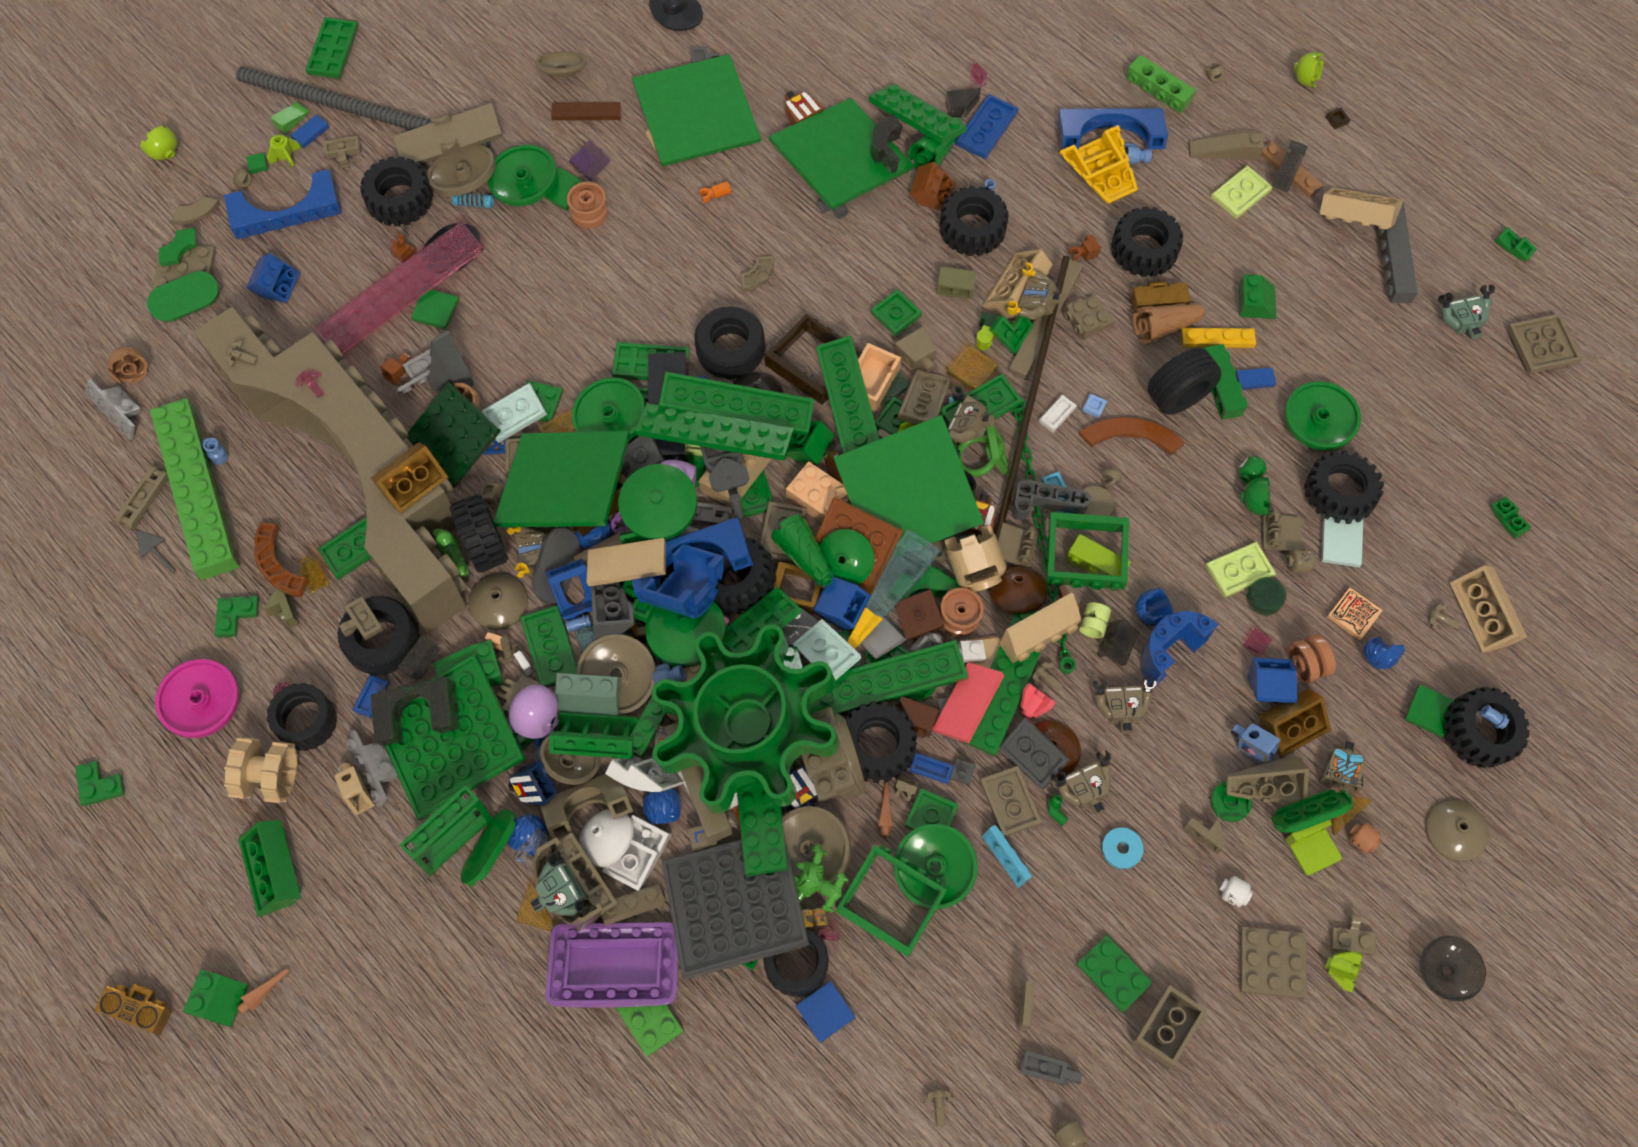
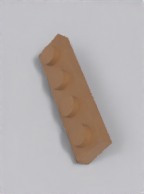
(1303, 180)

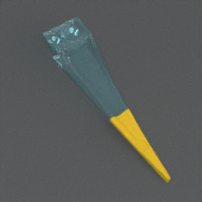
(904, 569)

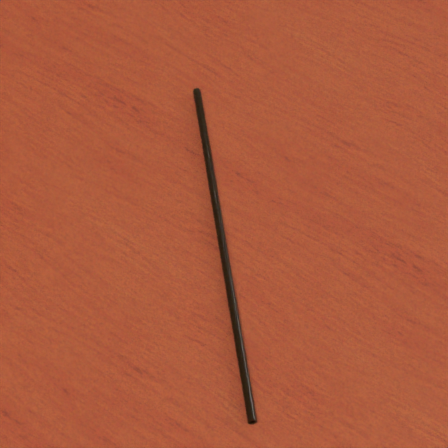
(1030, 403)

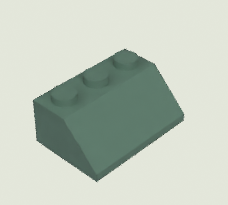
(588, 693)

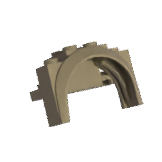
(840, 772)
(585, 874)

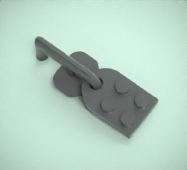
(726, 473)

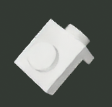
(972, 651)

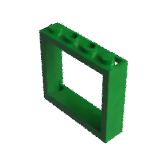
(1087, 522)
(446, 831)
(918, 873)

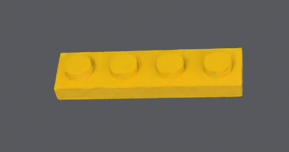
(1215, 336)

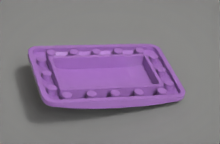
(612, 965)

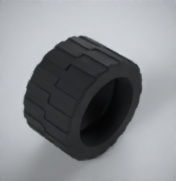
(291, 697)
(808, 985)

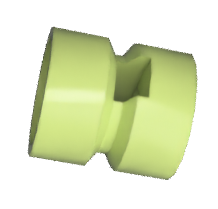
(1095, 620)

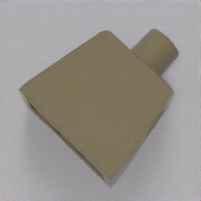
(917, 350)

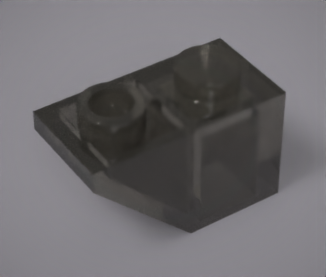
(961, 102)

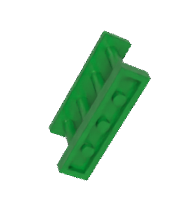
(593, 744)

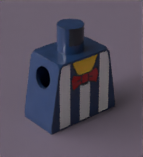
(532, 784)
(806, 792)

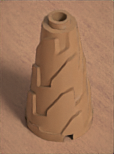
(1160, 321)

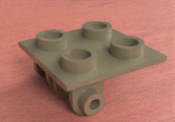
(1281, 532)
(1017, 544)

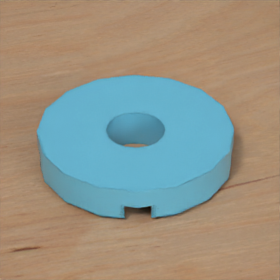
(1114, 857)

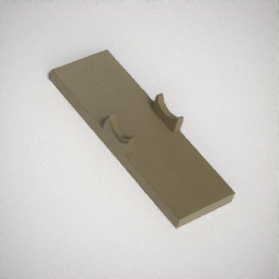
(449, 134)

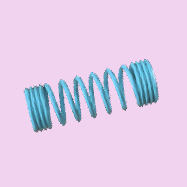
(487, 199)

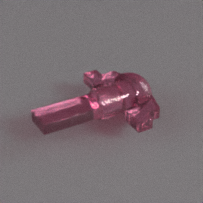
(307, 377)

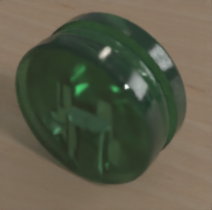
(1266, 596)

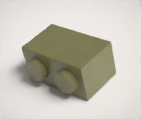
(956, 282)

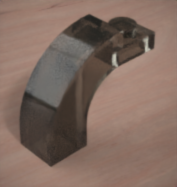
(885, 132)
(1289, 166)

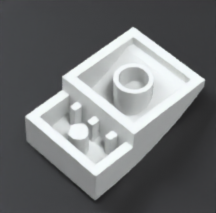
(642, 774)
(641, 855)

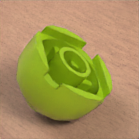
(1309, 69)
(160, 144)

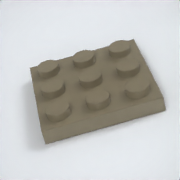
(196, 259)
(1544, 343)
(1273, 962)

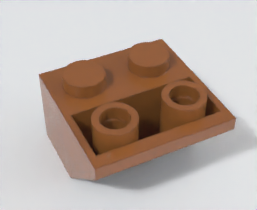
(931, 186)

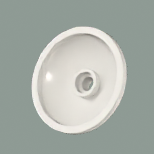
(605, 838)

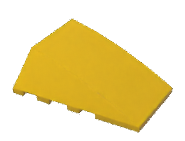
(1104, 165)

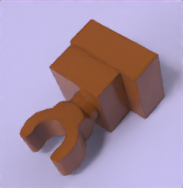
(401, 250)
(1088, 250)
(393, 369)

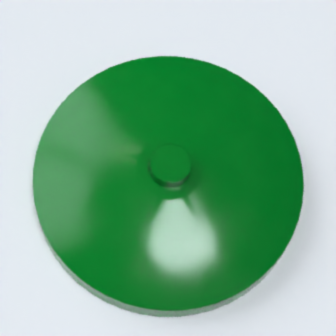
(523, 175)
(608, 406)
(1322, 416)
(658, 502)
(674, 635)
(944, 855)

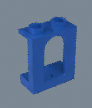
(562, 573)

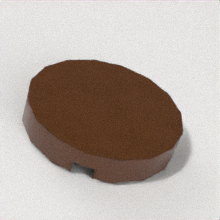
(831, 465)

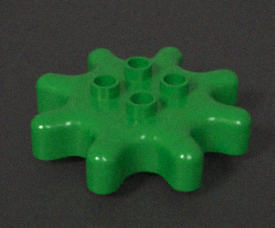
(745, 718)

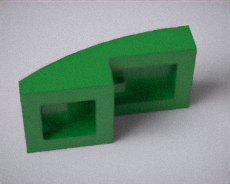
(1518, 247)

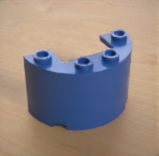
(691, 584)
(1189, 627)

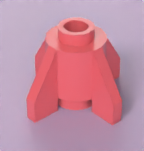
(1035, 702)

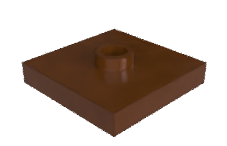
(919, 615)

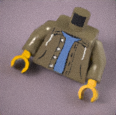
(1038, 297)
(529, 545)

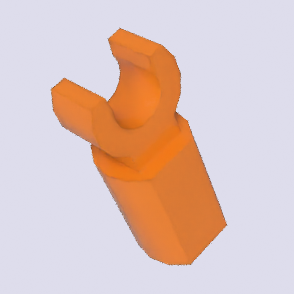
(715, 191)

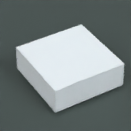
(523, 663)

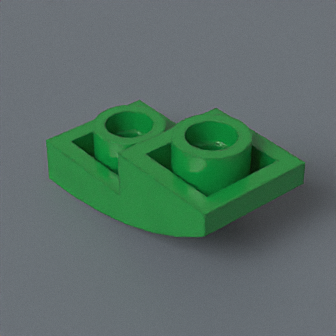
(1509, 518)

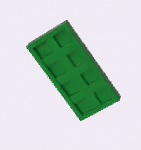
(332, 48)
(632, 359)
(773, 609)

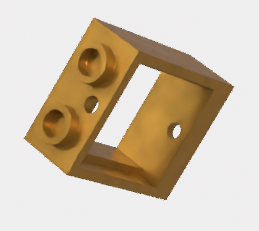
(782, 570)

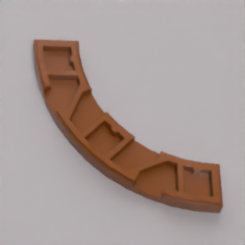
(1132, 428)
(269, 565)

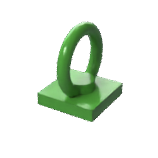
(995, 450)

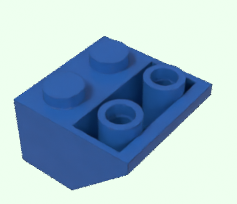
(273, 279)
(842, 603)
(1273, 680)

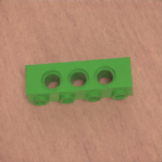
(1160, 84)

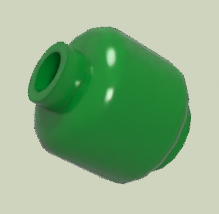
(1252, 468)

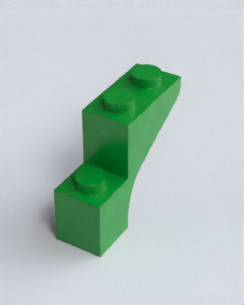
(936, 581)

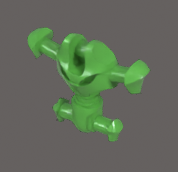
(448, 544)
(812, 880)

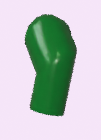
(1054, 809)

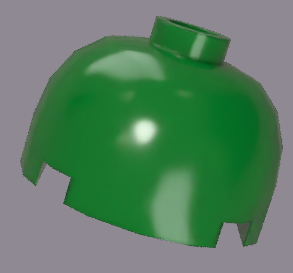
(1257, 496)

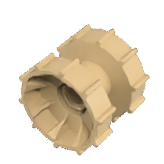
(248, 767)

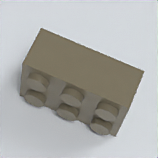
(1169, 1027)

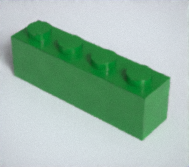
(1228, 391)

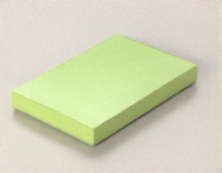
(1241, 192)
(1239, 569)

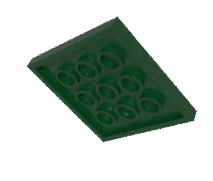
(454, 432)

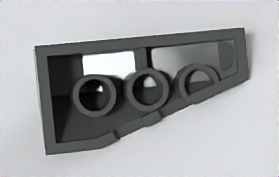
(446, 364)
(610, 610)

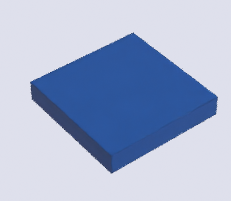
(825, 1012)

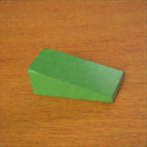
(289, 117)

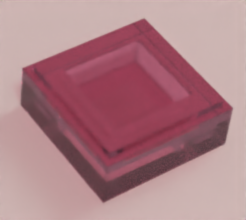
(978, 75)
(1257, 642)

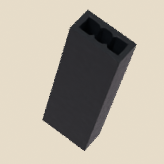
(657, 366)

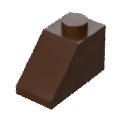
(920, 714)

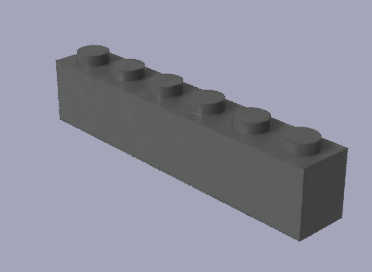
(1398, 261)

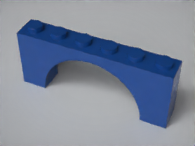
(1146, 123)
(317, 204)
(723, 538)

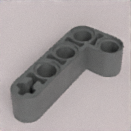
(1052, 500)

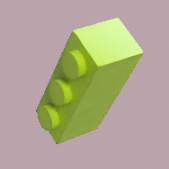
(1094, 557)

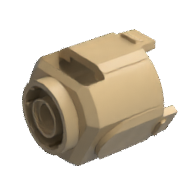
(976, 560)

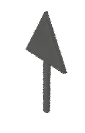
(148, 543)

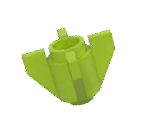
(281, 148)
(1345, 968)

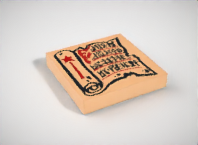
(1354, 613)

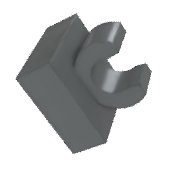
(962, 771)

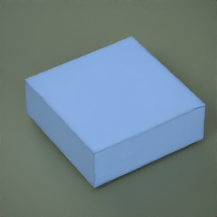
(1094, 405)

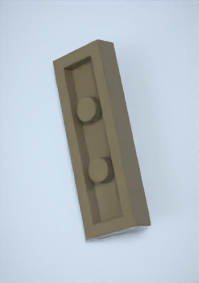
(634, 904)

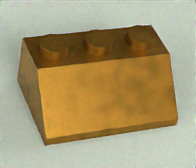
(409, 477)
(1297, 722)

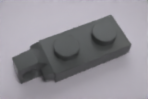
(1048, 1069)

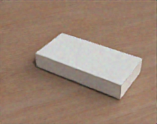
(1057, 413)

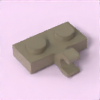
(341, 148)
(361, 618)
(1353, 939)

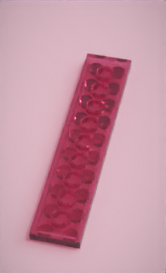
(400, 287)

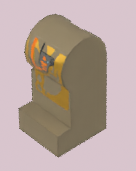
(815, 918)

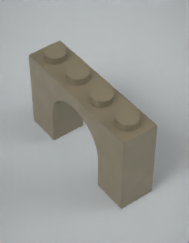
(598, 790)

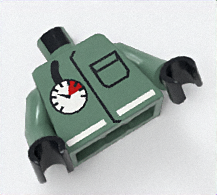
(1467, 313)
(559, 889)

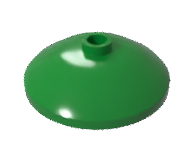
(855, 549)

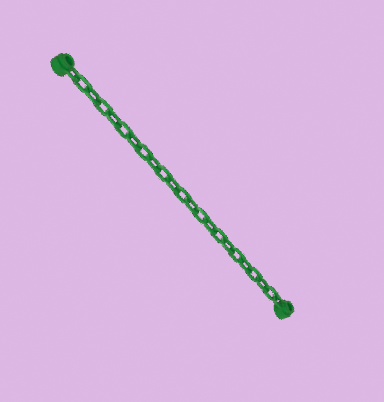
(1066, 660)

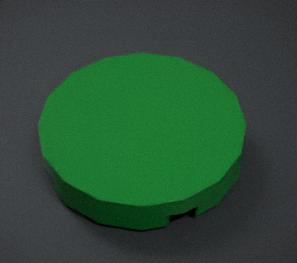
(1229, 807)

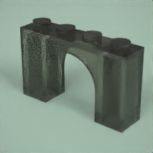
(389, 705)

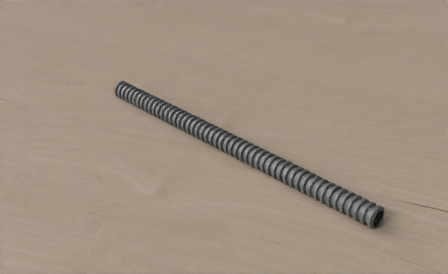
(332, 100)

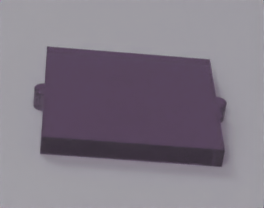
(590, 160)

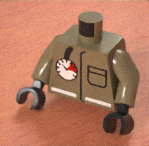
(969, 419)
(1123, 704)
(1086, 785)

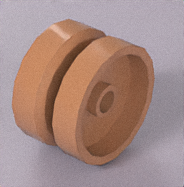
(587, 205)
(961, 612)
(1312, 658)

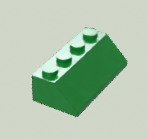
(269, 867)

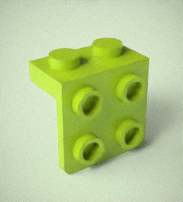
(1314, 848)

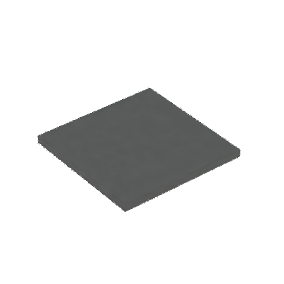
(730, 917)

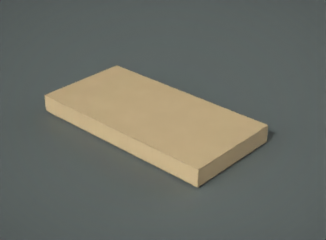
(626, 562)

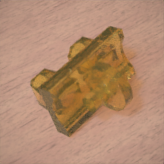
(312, 570)

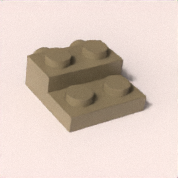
(1088, 316)

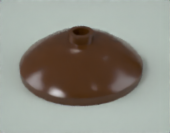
(1019, 596)
(1064, 739)

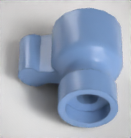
(1136, 154)
(215, 451)
(664, 671)

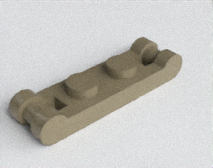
(142, 497)

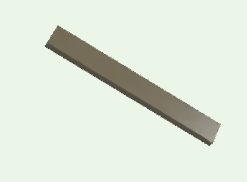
(1031, 345)

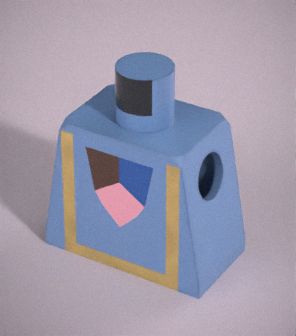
(1256, 743)

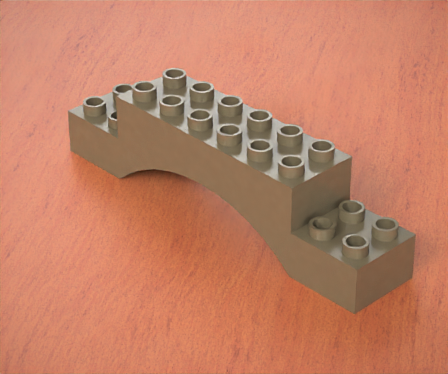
(364, 435)

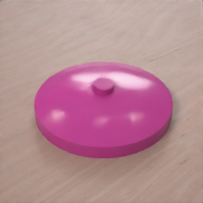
(197, 698)

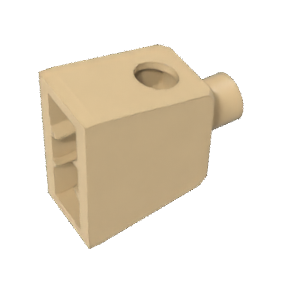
(353, 789)

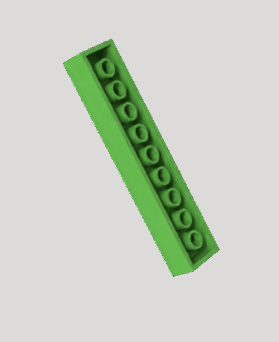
(194, 489)

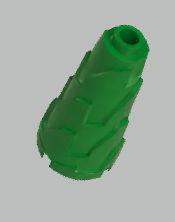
(928, 150)
(800, 545)

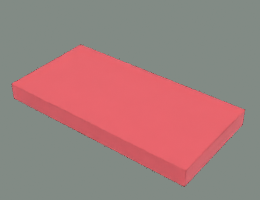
(968, 703)

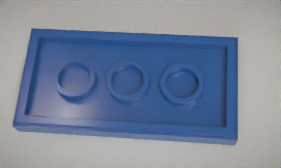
(987, 126)

